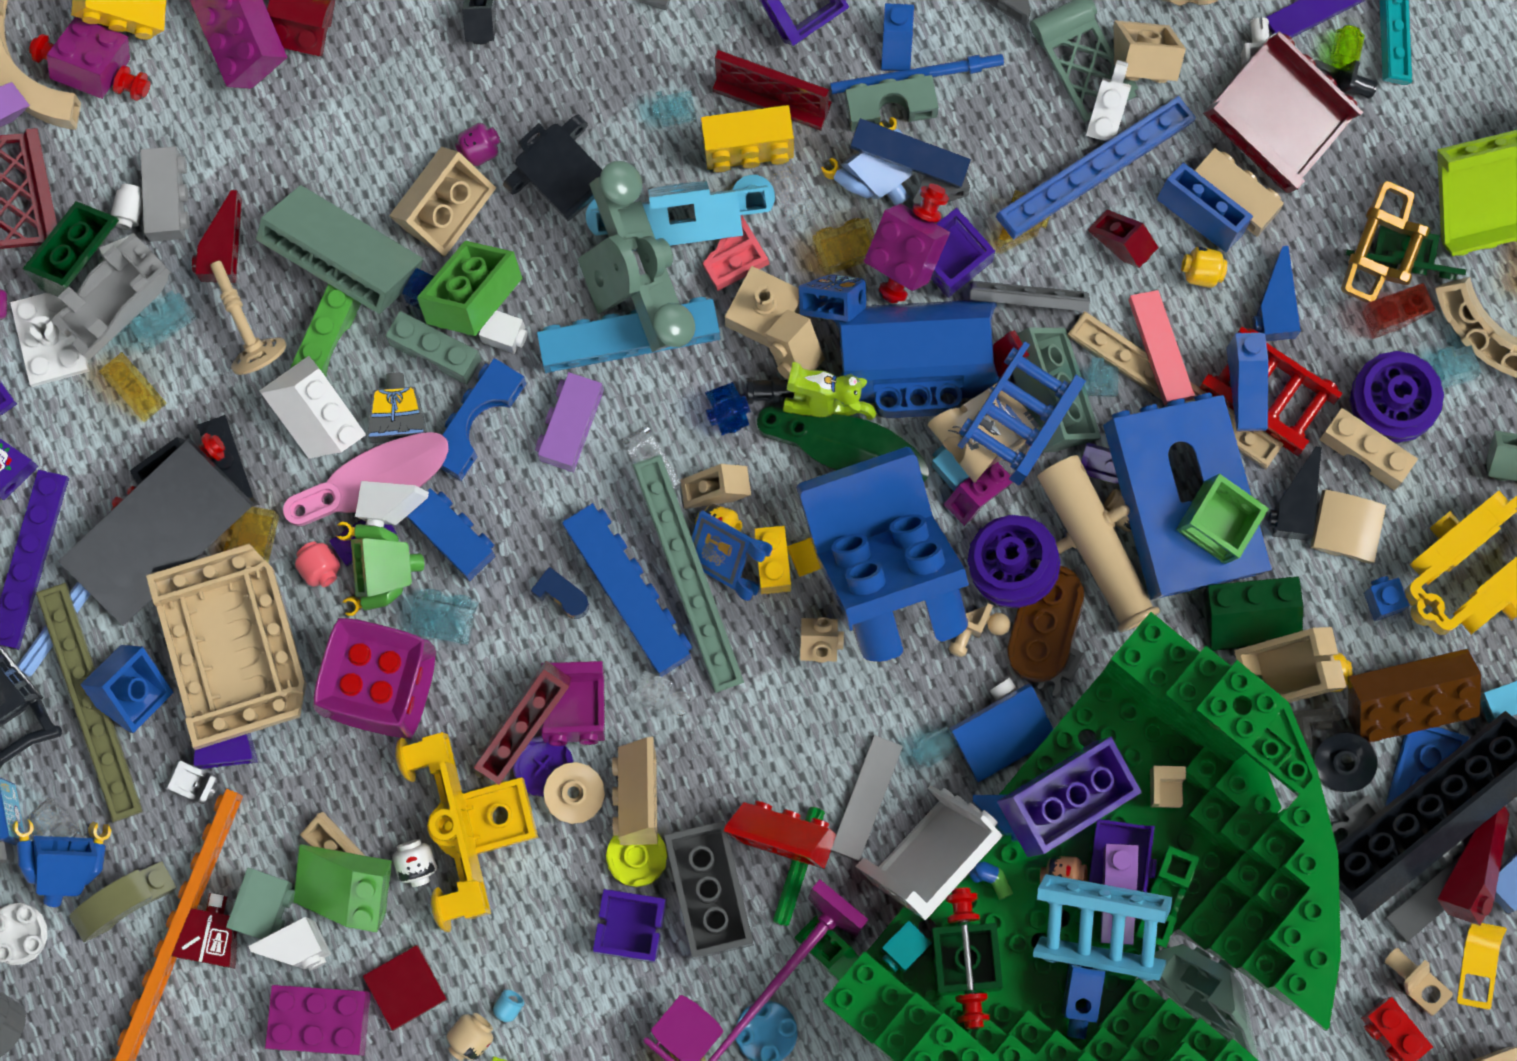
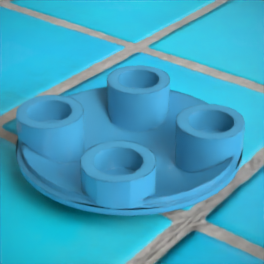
(769, 1034)

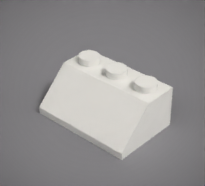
(312, 410)

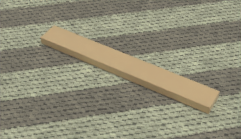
(1134, 364)

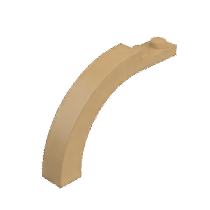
(45, 103)

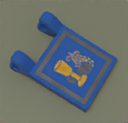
(725, 551)

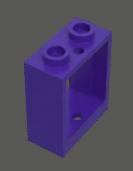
(793, 34)

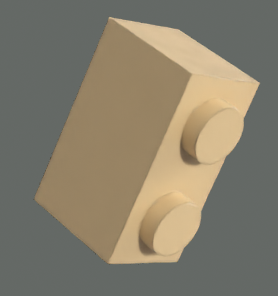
(792, 341)

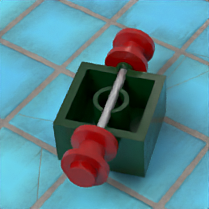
(966, 959)

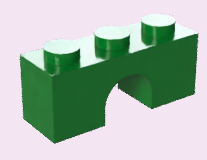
(1172, 881)

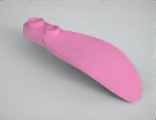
(400, 461)

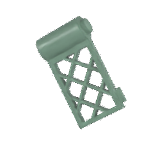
(1061, 27)

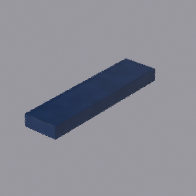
(910, 153)

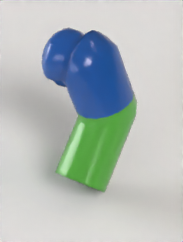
(989, 873)

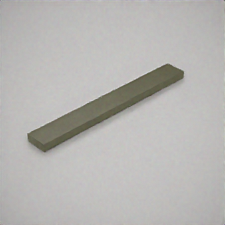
(96, 726)

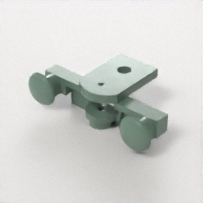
(613, 269)

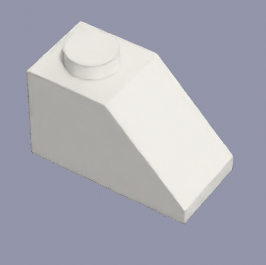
(387, 502)

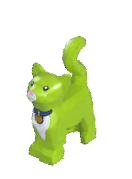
(821, 392)

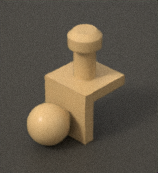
(997, 624)

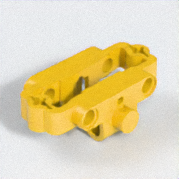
(1455, 544)

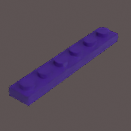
(30, 556)

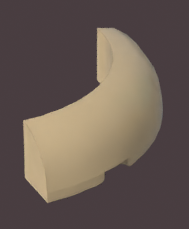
(1476, 327)

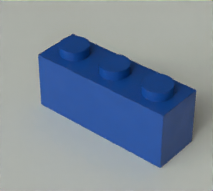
(1204, 207)
(452, 534)

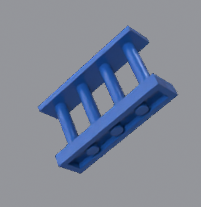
(1049, 414)

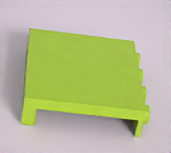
(1478, 193)

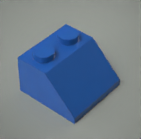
(127, 687)

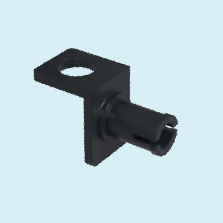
(1348, 79)

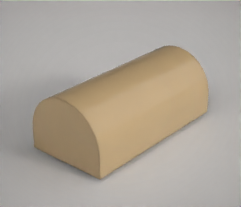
(326, 834)

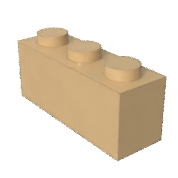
(1242, 188)

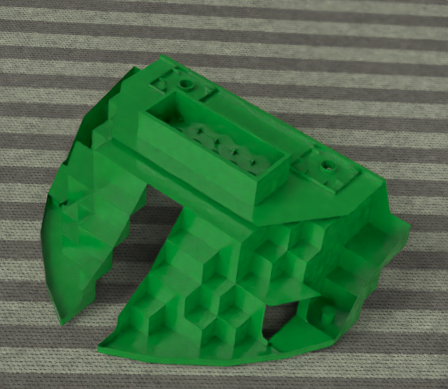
(1256, 899)

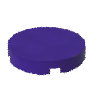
(538, 762)

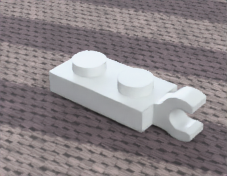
(1109, 105)

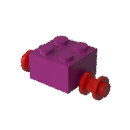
(90, 60)
(909, 244)

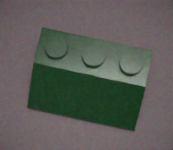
(69, 248)
(1252, 611)

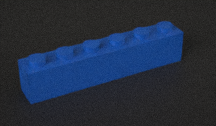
(626, 589)

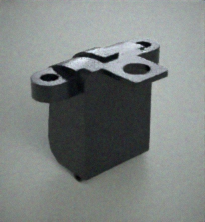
(556, 167)

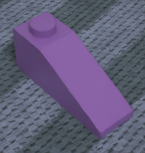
(1120, 871)

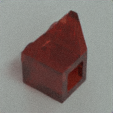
(1397, 310)

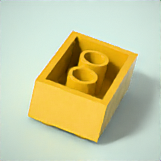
(748, 138)

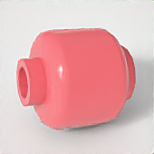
(317, 564)

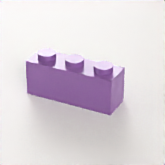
(569, 421)

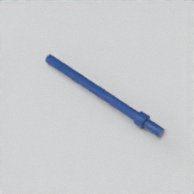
(973, 64)

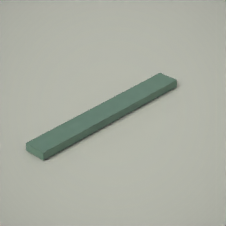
(688, 573)

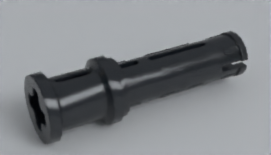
(767, 390)

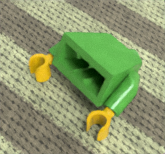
(379, 566)

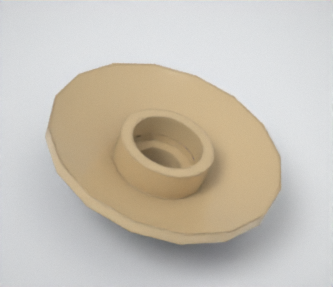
(585, 804)

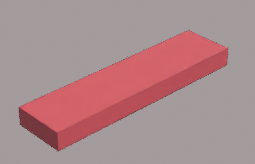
(1161, 346)

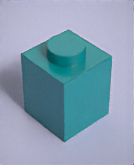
(905, 948)

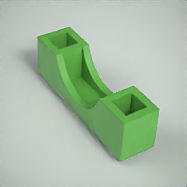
(329, 323)

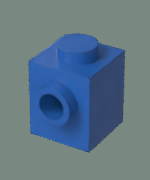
(1386, 598)

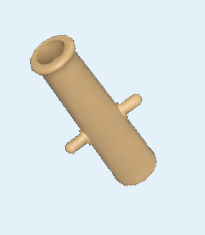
(1094, 536)

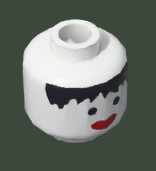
(414, 862)

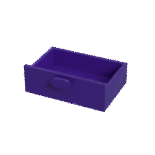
(1126, 834)

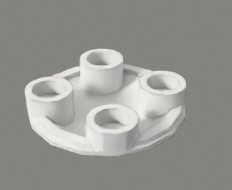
(21, 933)

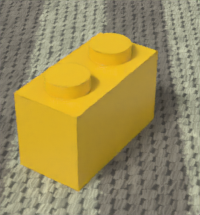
(774, 570)

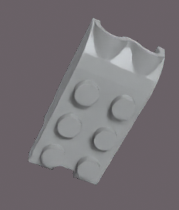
(111, 295)

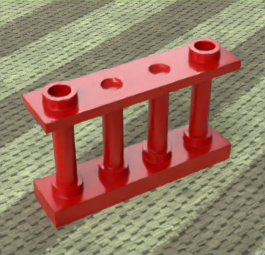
(1293, 436)

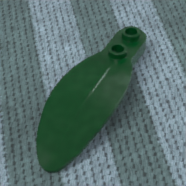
(834, 439)

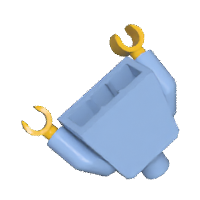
(871, 176)

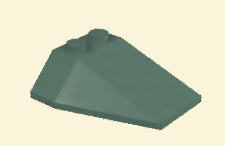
(1207, 992)

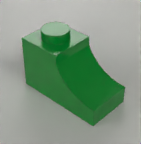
(830, 951)

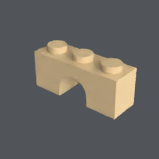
(1354, 437)

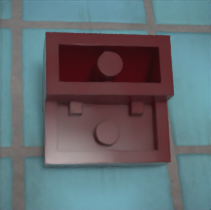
(302, 23)

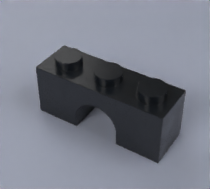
(232, 462)

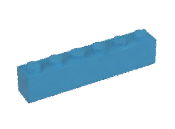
(615, 337)

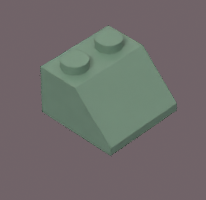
(260, 904)

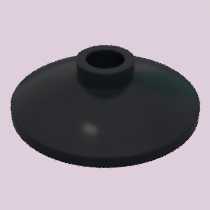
(1341, 775)

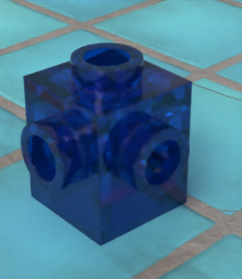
(727, 409)

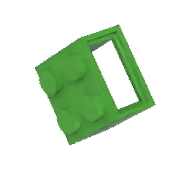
(1222, 519)

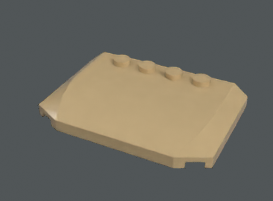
(229, 644)

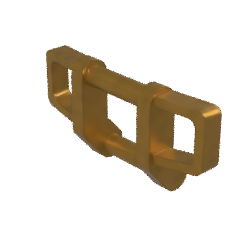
(1401, 225)

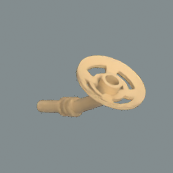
(253, 347)

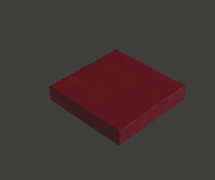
(405, 988)

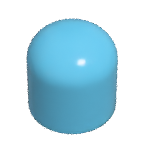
(505, 1008)

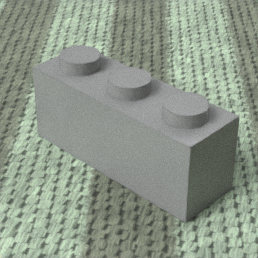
(164, 194)

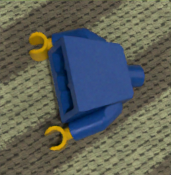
(60, 863)

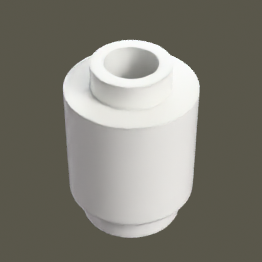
(128, 206)

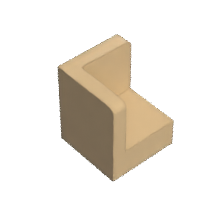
(1166, 786)

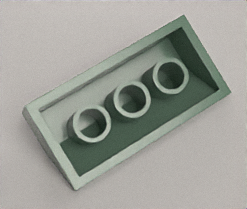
(1053, 353)

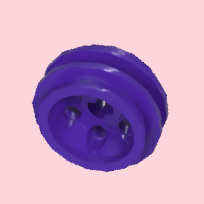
(1417, 382)
(1007, 536)

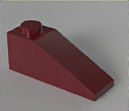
(220, 241)

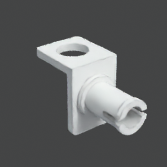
(1259, 33)

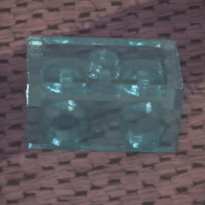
(443, 616)

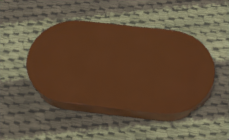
(1046, 630)

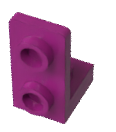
(971, 496)

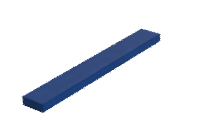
(1095, 167)

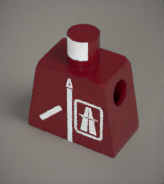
(206, 936)

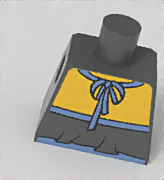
(395, 411)

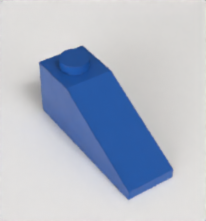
(1278, 308)
(1249, 380)

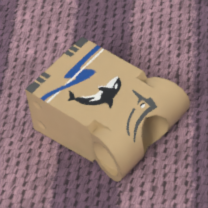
(975, 457)

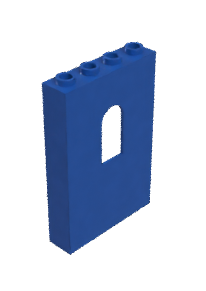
(1146, 481)

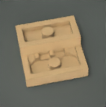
(1348, 526)

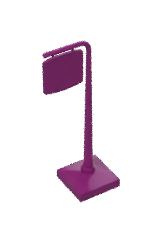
(691, 1031)

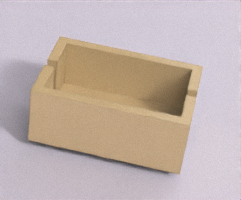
(1297, 663)

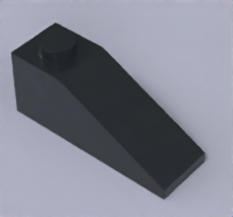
(1297, 508)

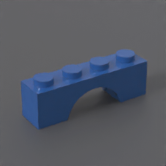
(496, 388)

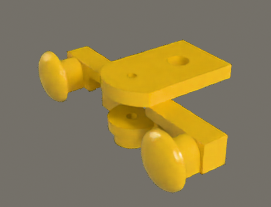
(465, 824)

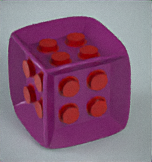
(374, 678)

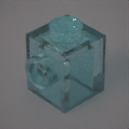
(1456, 366)

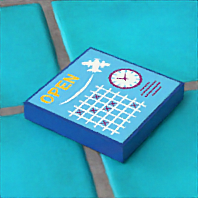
(9, 812)

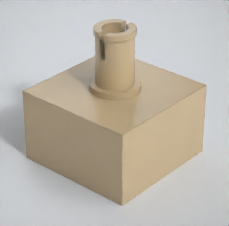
(760, 304)

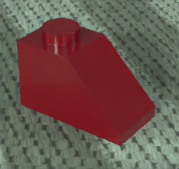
(1124, 237)

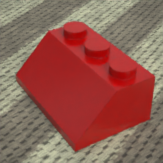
(782, 833)

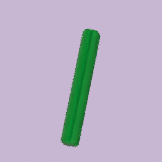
(794, 881)

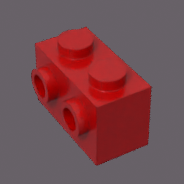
(1395, 1031)

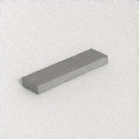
(866, 798)

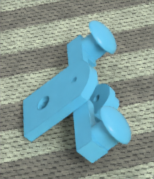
(715, 212)

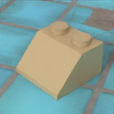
(1149, 50)

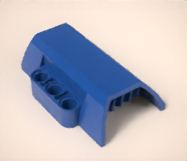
(920, 352)

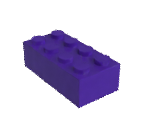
(1069, 797)

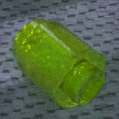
(1346, 46)

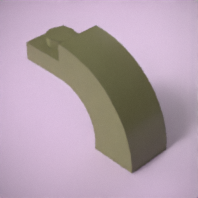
(120, 899)

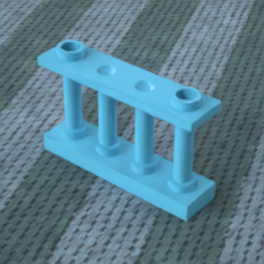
(1109, 899)

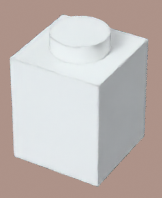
(504, 332)

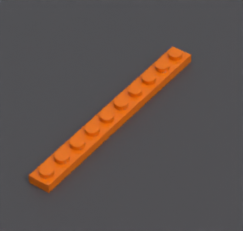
(190, 895)

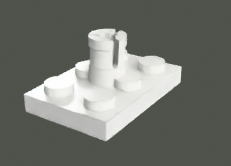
(44, 347)

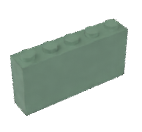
(338, 248)

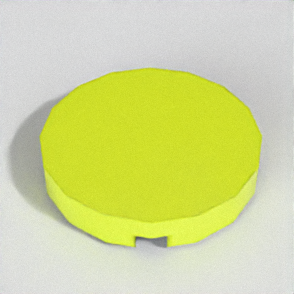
(636, 863)

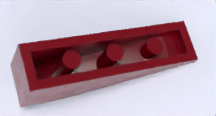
(1474, 880)

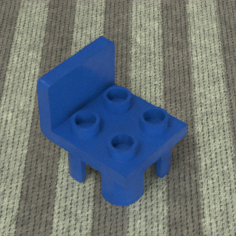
(883, 550)

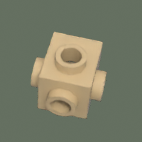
(820, 639)

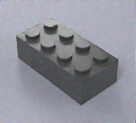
(708, 890)

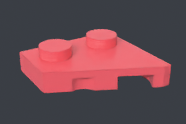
(734, 258)

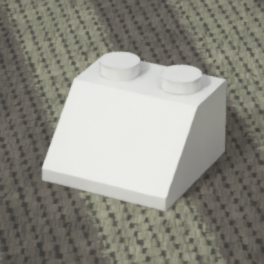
(295, 945)

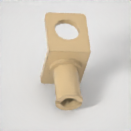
(1417, 979)

